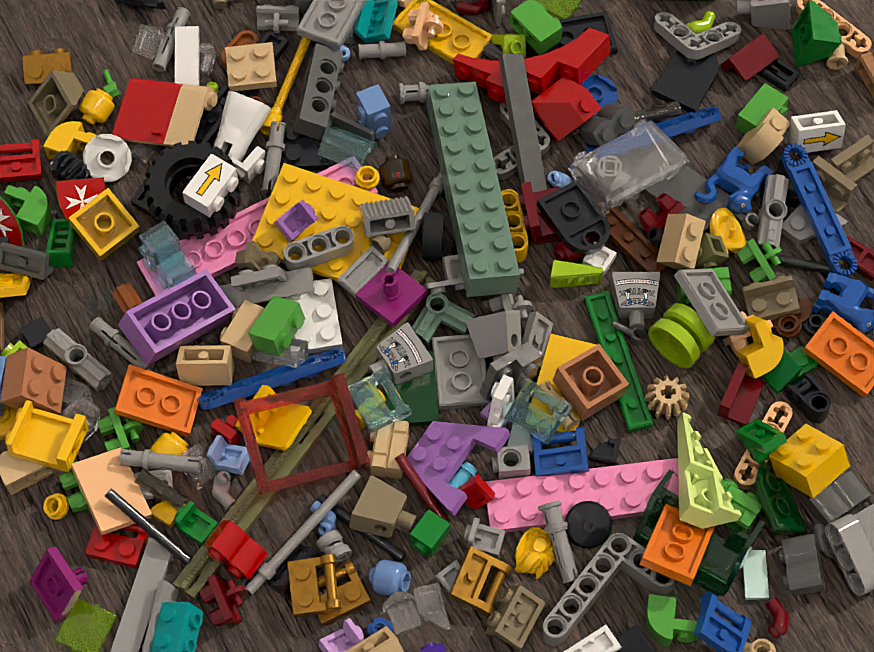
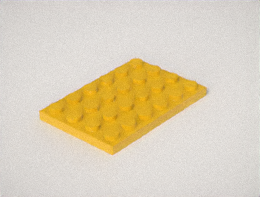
(334, 206)

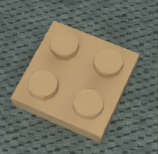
(250, 67)

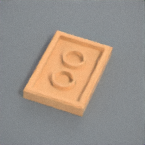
(97, 477)

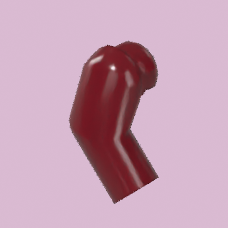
(472, 8)
(781, 618)

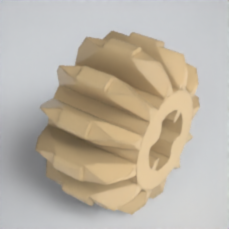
(677, 397)

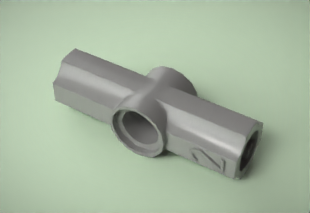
(774, 199)
(68, 350)

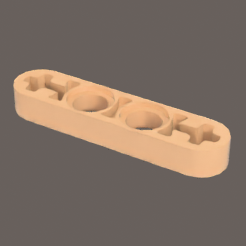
(859, 37)
(747, 460)

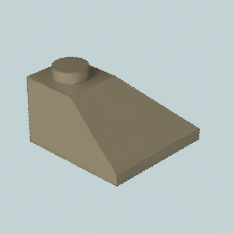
(55, 99)

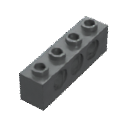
(318, 91)

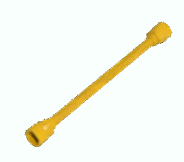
(276, 110)

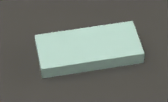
(755, 576)

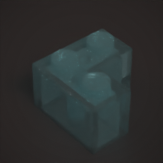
(164, 256)

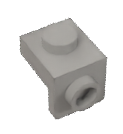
(484, 538)

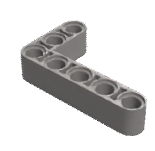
(599, 581)

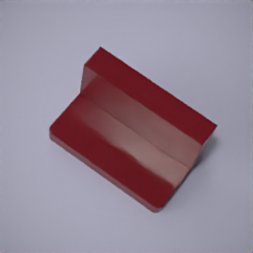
(751, 58)
(740, 396)

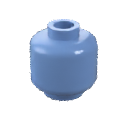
(389, 577)

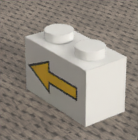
(817, 131)
(211, 185)

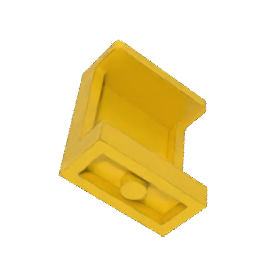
(46, 437)

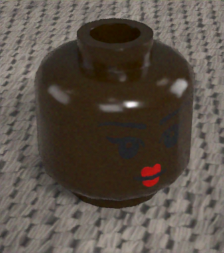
(395, 174)

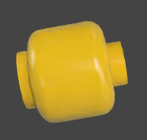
(96, 106)
(169, 444)

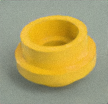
(367, 171)
(51, 504)

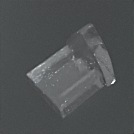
(148, 41)
(402, 613)

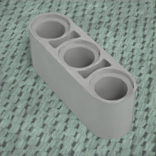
(326, 239)
(852, 553)

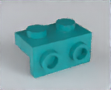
(376, 20)
(177, 627)

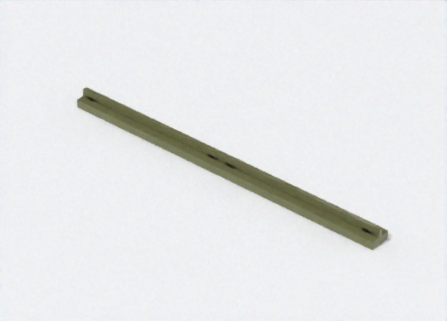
(284, 463)

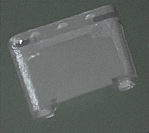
(628, 165)

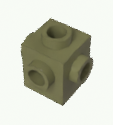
(711, 252)

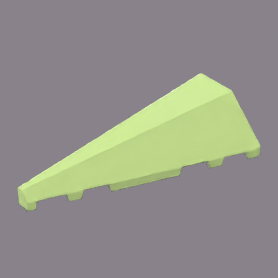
(700, 491)

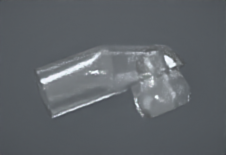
(208, 52)

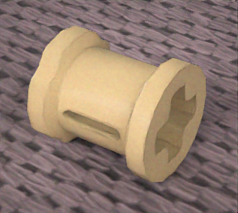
(838, 59)

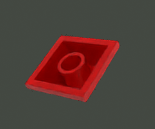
(564, 107)

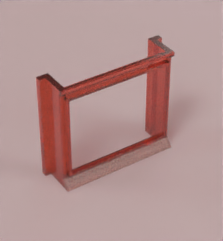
(347, 419)

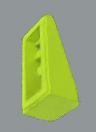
(573, 274)

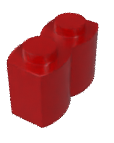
(235, 550)

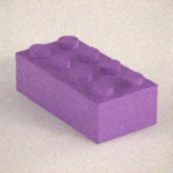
(176, 317)

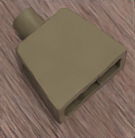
(381, 510)

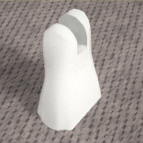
(240, 123)

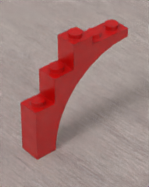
(573, 60)

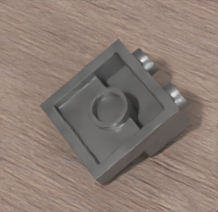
(518, 364)

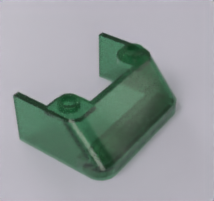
(721, 558)

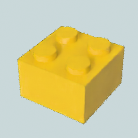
(104, 224)
(809, 460)

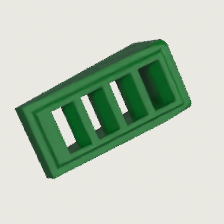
(61, 256)

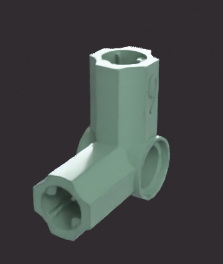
(450, 315)

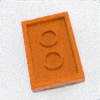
(844, 353)
(158, 400)
(676, 547)

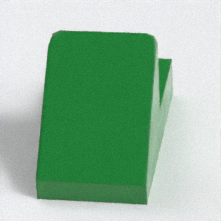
(789, 369)
(760, 439)

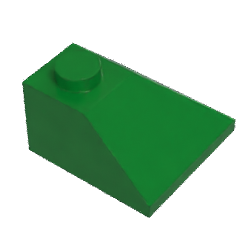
(814, 35)

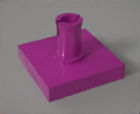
(391, 295)
(57, 584)

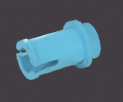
(462, 476)

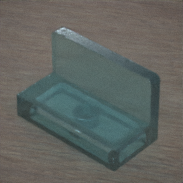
(345, 147)

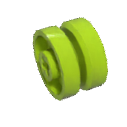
(680, 335)

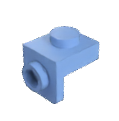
(227, 456)

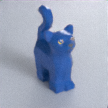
(735, 179)
(847, 303)

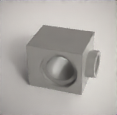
(519, 454)

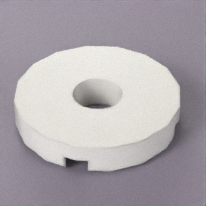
(103, 143)

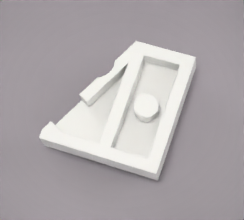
(501, 402)

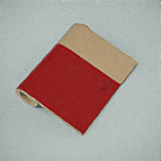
(162, 111)

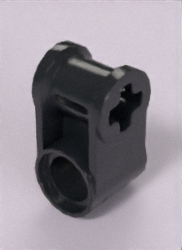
(806, 394)

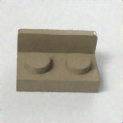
(856, 160)
(837, 185)
(771, 298)
(515, 616)

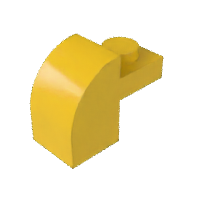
(68, 137)
(764, 351)

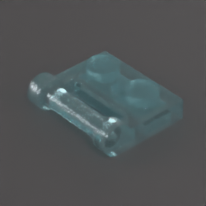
(371, 404)
(532, 418)

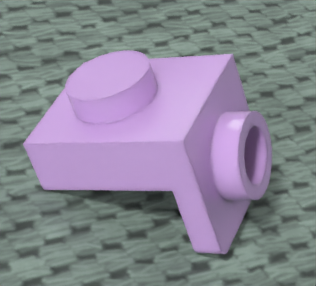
(342, 639)

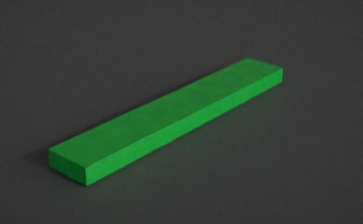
(633, 403)

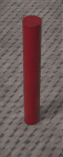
(419, 486)

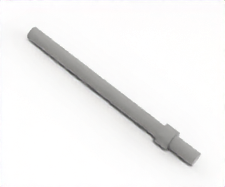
(435, 188)
(267, 570)

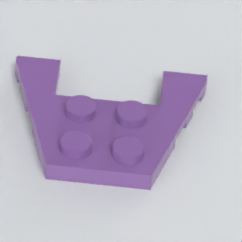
(444, 450)

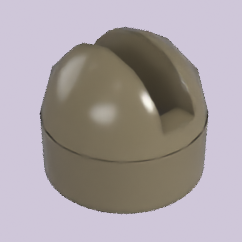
(381, 243)

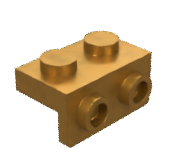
(39, 65)

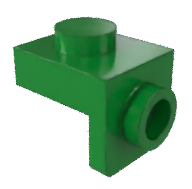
(194, 523)

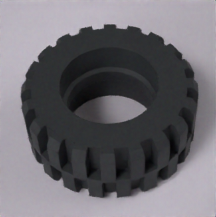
(166, 172)

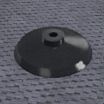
(588, 524)

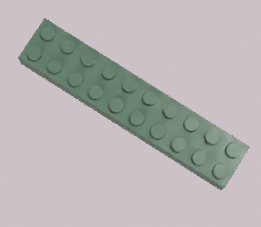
(472, 190)

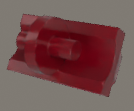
(667, 206)
(228, 598)

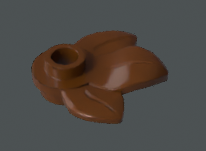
(795, 320)

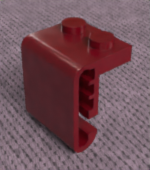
(534, 219)

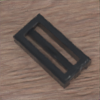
(777, 78)

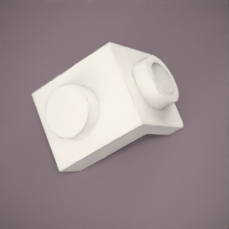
(253, 165)

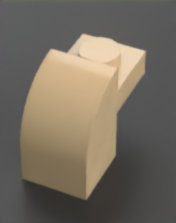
(765, 137)

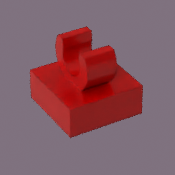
(227, 429)
(477, 492)

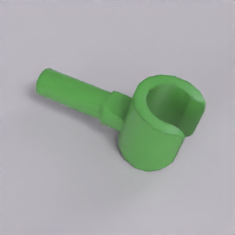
(111, 87)

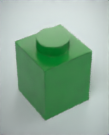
(429, 534)

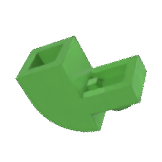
(34, 208)
(662, 624)

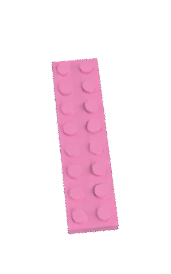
(619, 488)

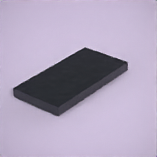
(575, 26)

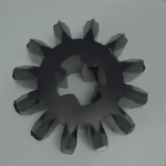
(68, 167)

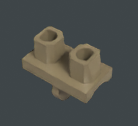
(255, 258)

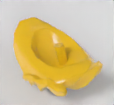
(726, 225)
(534, 552)

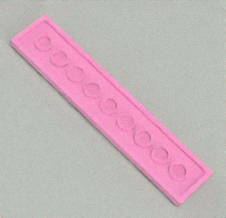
(219, 251)

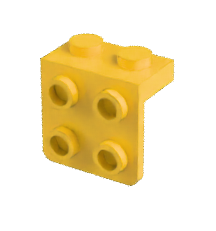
(277, 426)

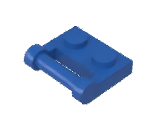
(562, 459)
(719, 632)

